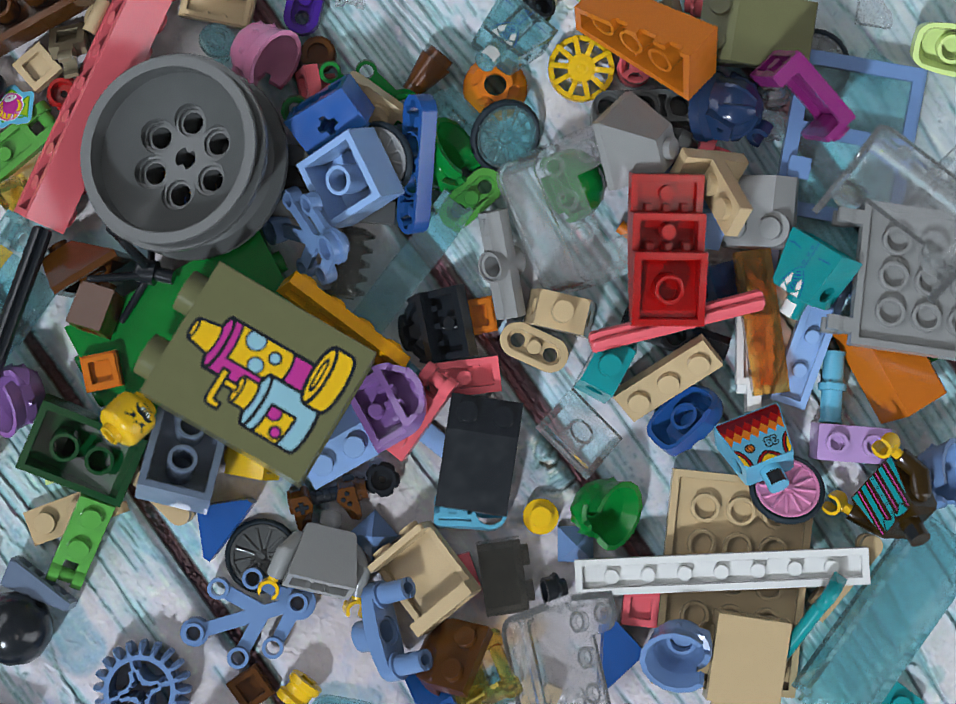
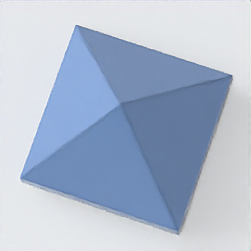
(374, 533)
(573, 545)

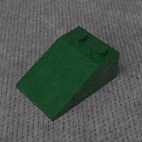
(73, 452)

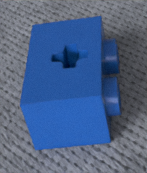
(329, 114)

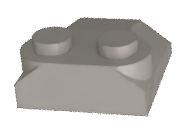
(773, 212)

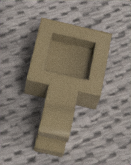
(66, 45)

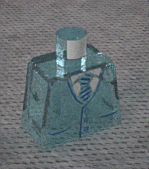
(511, 37)

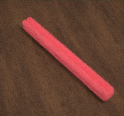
(715, 311)

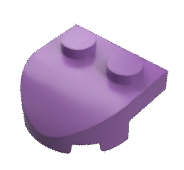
(390, 404)

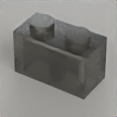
(503, 575)

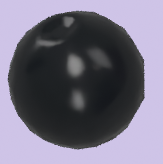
(24, 628)

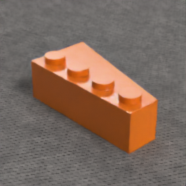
(654, 39)

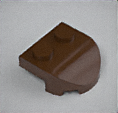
(456, 654)

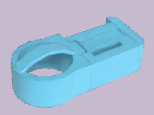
(462, 519)

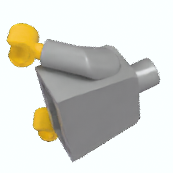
(321, 562)

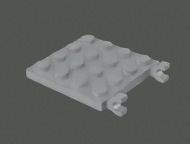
(891, 293)

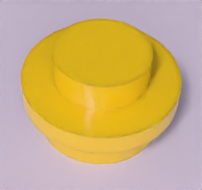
(540, 516)

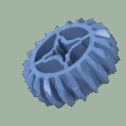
(140, 673)

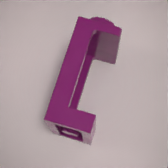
(797, 73)

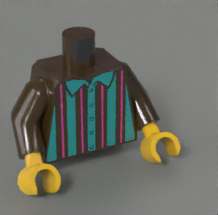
(893, 498)

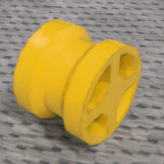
(299, 689)

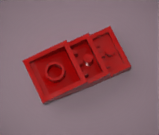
(666, 249)

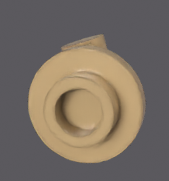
(95, 15)

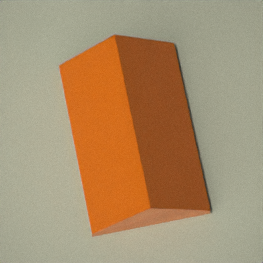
(892, 381)

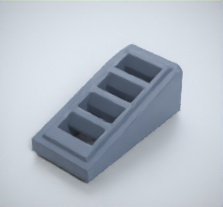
(30, 581)

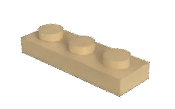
(668, 377)

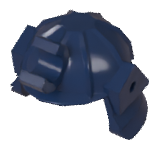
(728, 110)

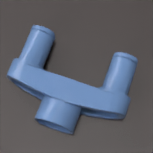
(381, 633)

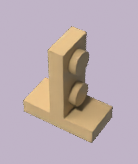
(721, 184)

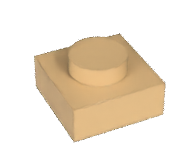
(38, 67)

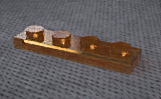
(763, 328)

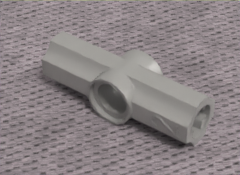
(501, 264)

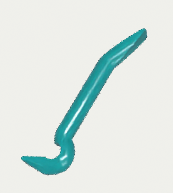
(816, 611)

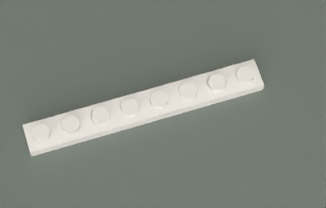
(722, 571)

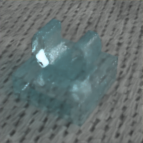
(11, 228)

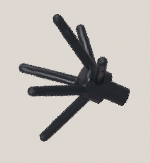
(146, 272)

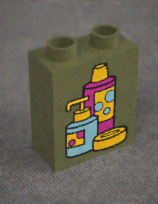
(254, 372)

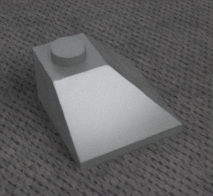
(633, 140)

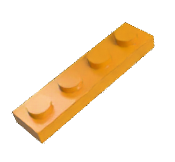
(305, 294)

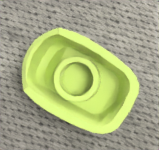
(935, 47)

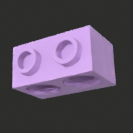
(844, 442)

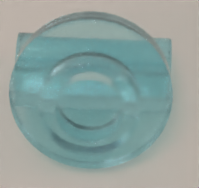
(216, 41)

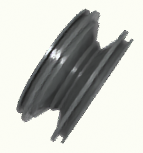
(127, 154)

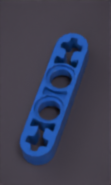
(418, 126)

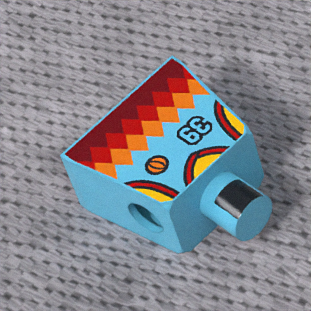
(757, 447)

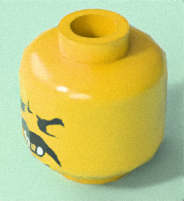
(128, 418)

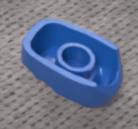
(685, 419)

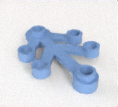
(329, 241)
(254, 613)

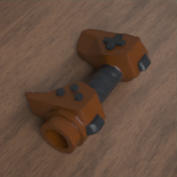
(348, 493)

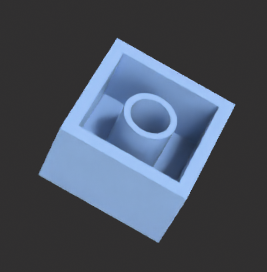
(351, 177)

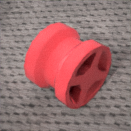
(627, 78)

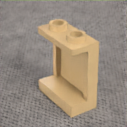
(438, 574)
(747, 658)

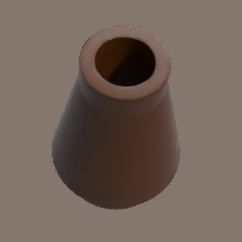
(428, 70)

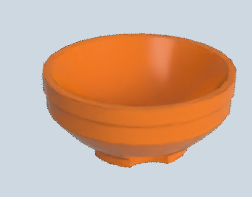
(477, 95)

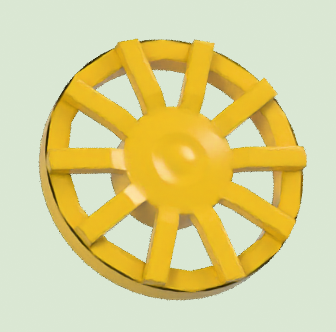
(580, 68)

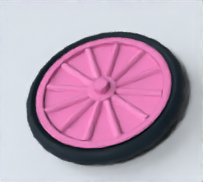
(796, 502)

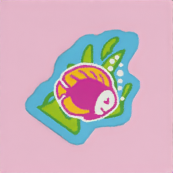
(16, 107)

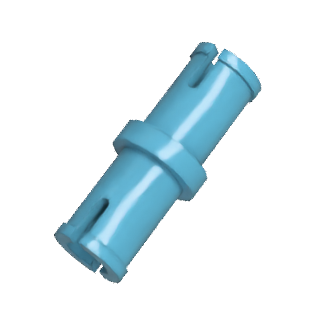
(832, 387)

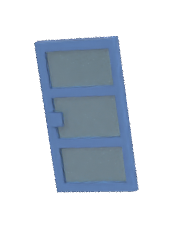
(877, 96)

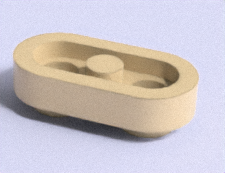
(534, 345)

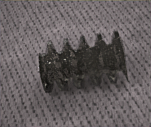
(348, 271)

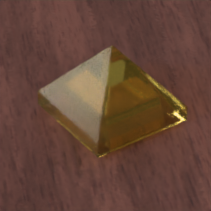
(11, 191)

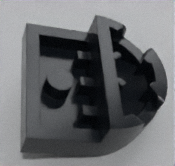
(438, 325)

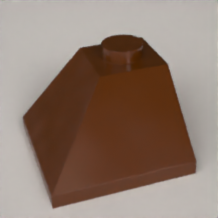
(75, 260)

